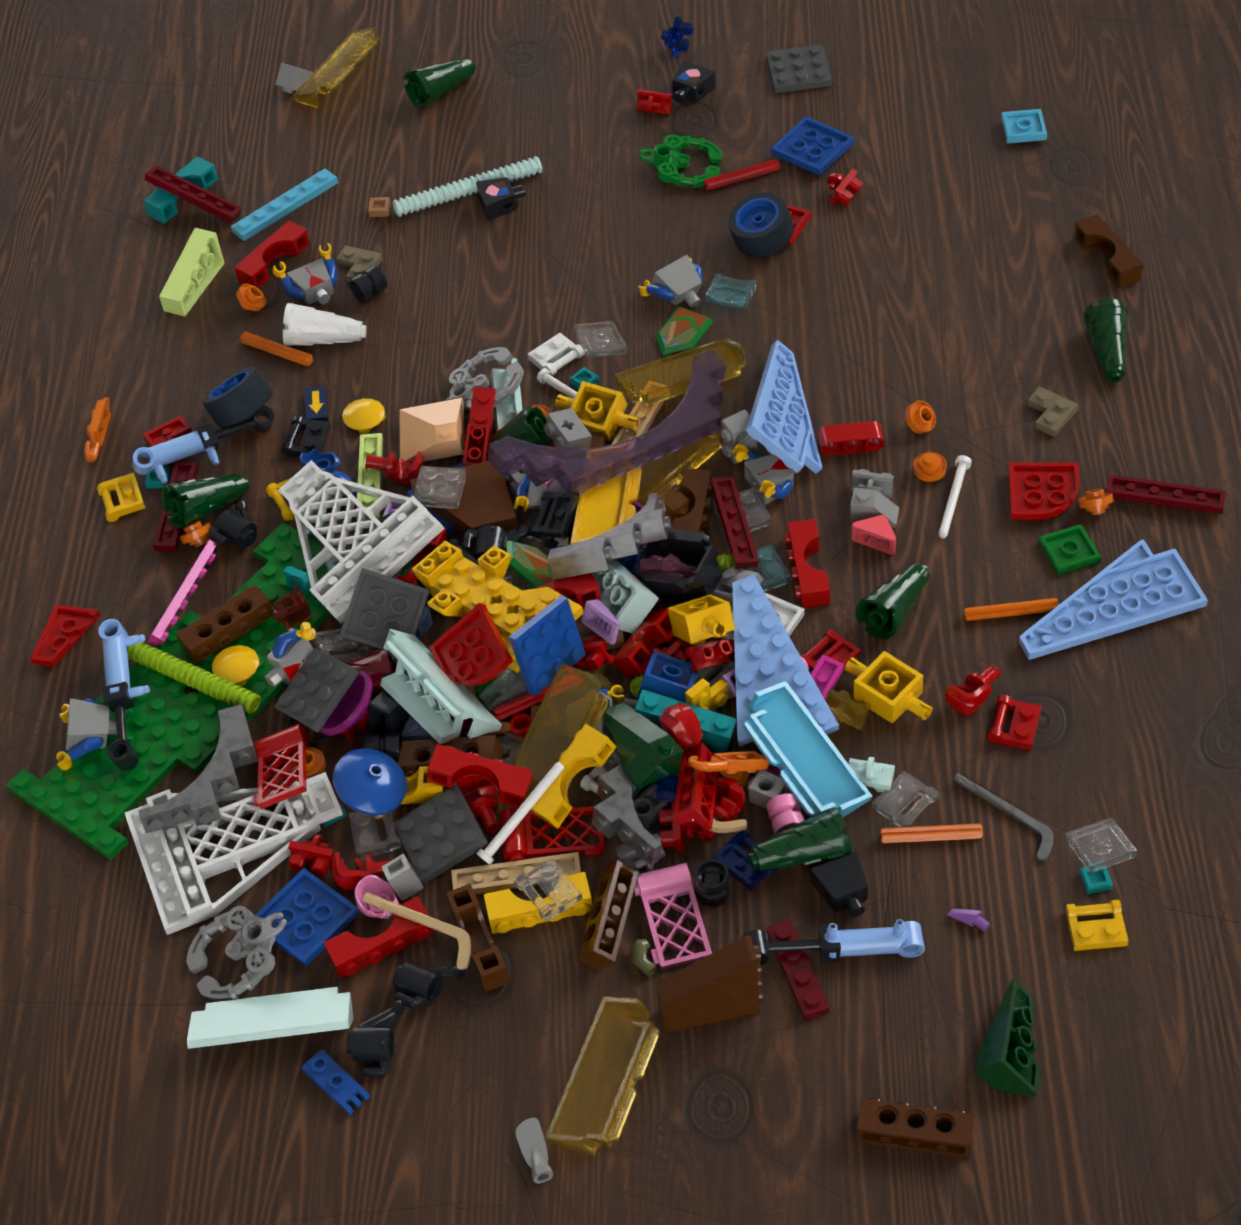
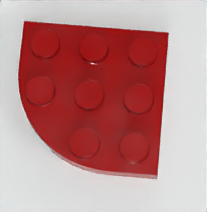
(1042, 489)
(472, 649)

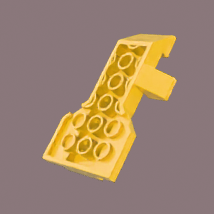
(462, 584)

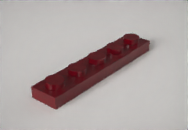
(192, 194)
(1166, 494)
(734, 522)
(167, 534)

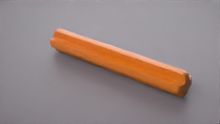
(276, 348)
(1010, 609)
(931, 833)

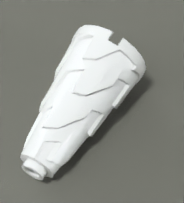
(312, 326)

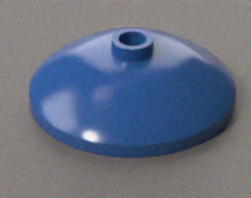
(368, 791)

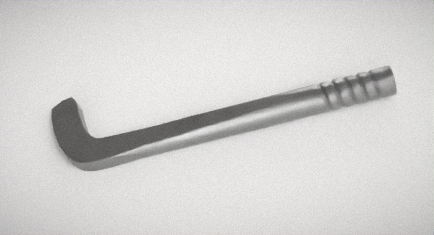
(1038, 827)

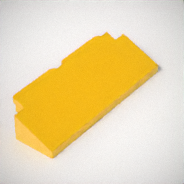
(606, 505)

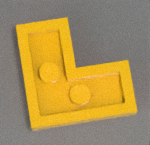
(708, 697)

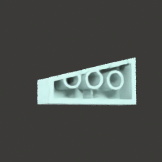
(624, 595)

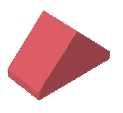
(875, 533)

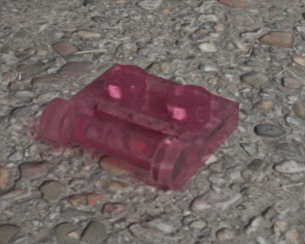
(670, 564)

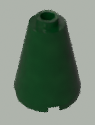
(526, 426)

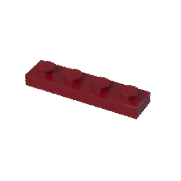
(799, 973)

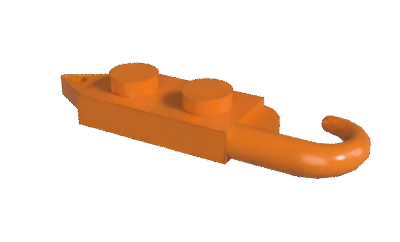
(97, 429)
(731, 762)

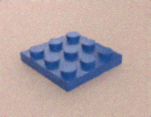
(812, 145)
(546, 643)
(312, 916)

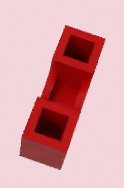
(635, 653)

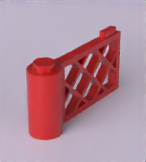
(279, 748)
(520, 842)

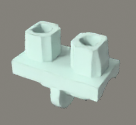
(873, 774)

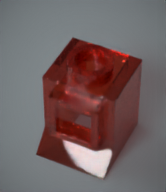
(291, 609)

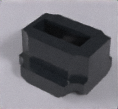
(691, 549)

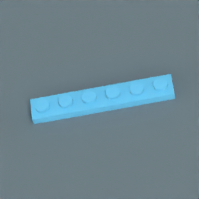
(284, 204)

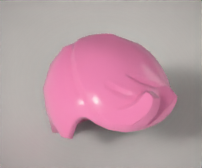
(378, 887)

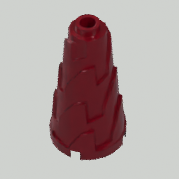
(377, 666)

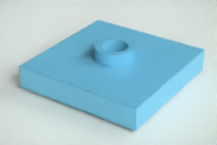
(1024, 126)

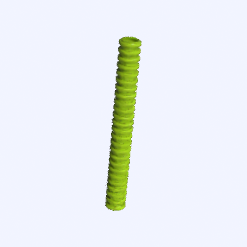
(194, 676)

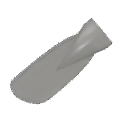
(534, 1149)

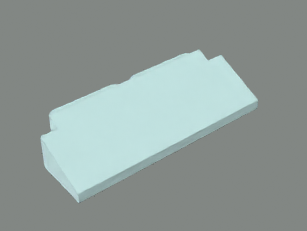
(451, 695)
(270, 1017)

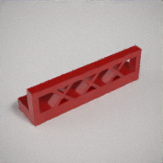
(696, 790)

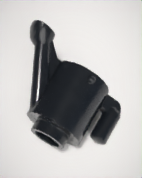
(234, 527)
(489, 536)
(422, 984)
(375, 1041)

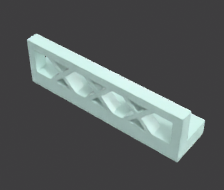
(511, 405)
(421, 705)

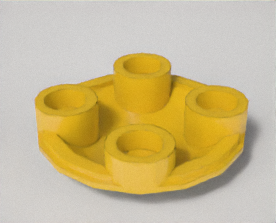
(363, 415)
(236, 664)

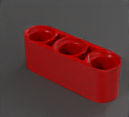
(851, 438)

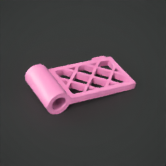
(663, 885)

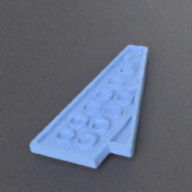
(781, 413)
(1121, 597)
(768, 658)

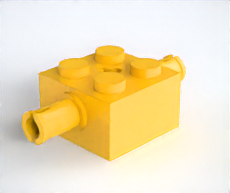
(599, 409)
(701, 619)
(889, 687)

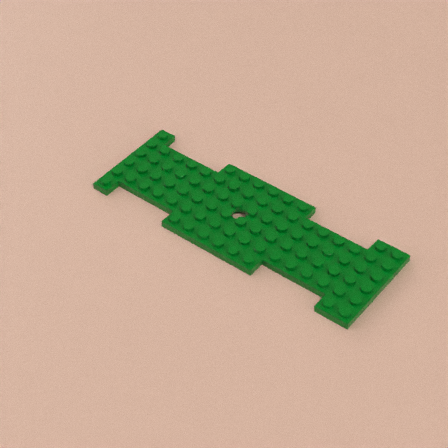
(166, 722)

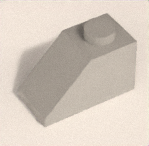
(292, 77)
(871, 503)

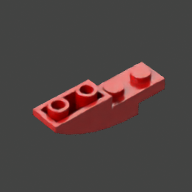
(479, 426)

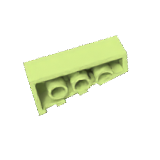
(192, 273)

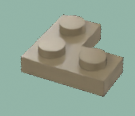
(358, 260)
(1055, 410)

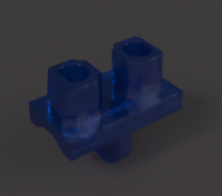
(675, 35)

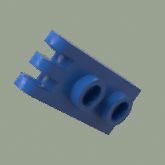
(334, 1081)

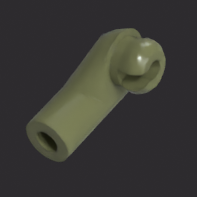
(639, 957)

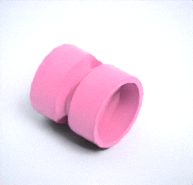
(784, 812)

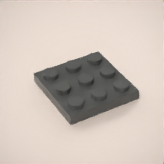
(799, 68)
(383, 605)
(316, 690)
(440, 833)

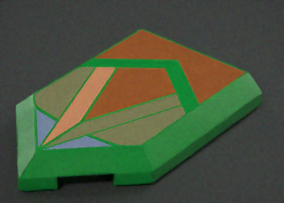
(682, 331)
(529, 563)

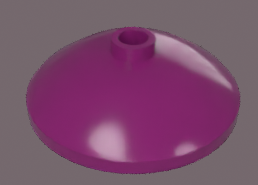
(351, 706)

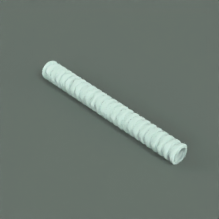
(465, 187)

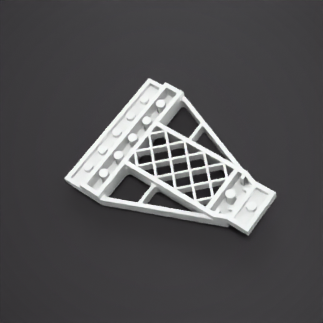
(382, 550)
(173, 867)

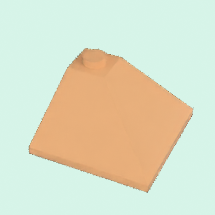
(432, 430)

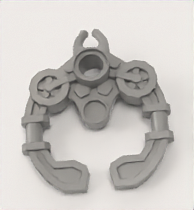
(463, 383)
(244, 944)

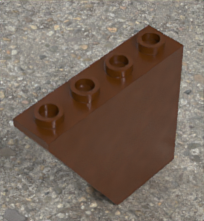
(482, 501)
(713, 988)

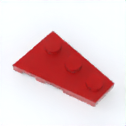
(61, 633)

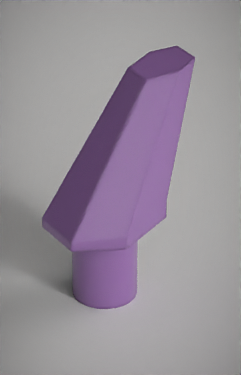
(970, 917)

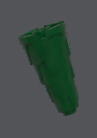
(435, 80)
(1108, 334)
(195, 499)
(890, 603)
(804, 843)

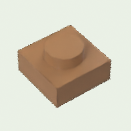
(379, 207)

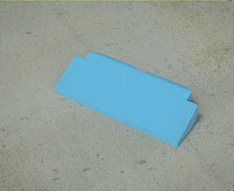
(803, 753)

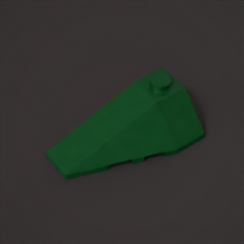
(643, 747)
(1008, 1049)

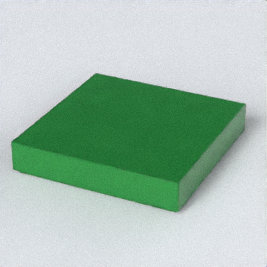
(1069, 549)

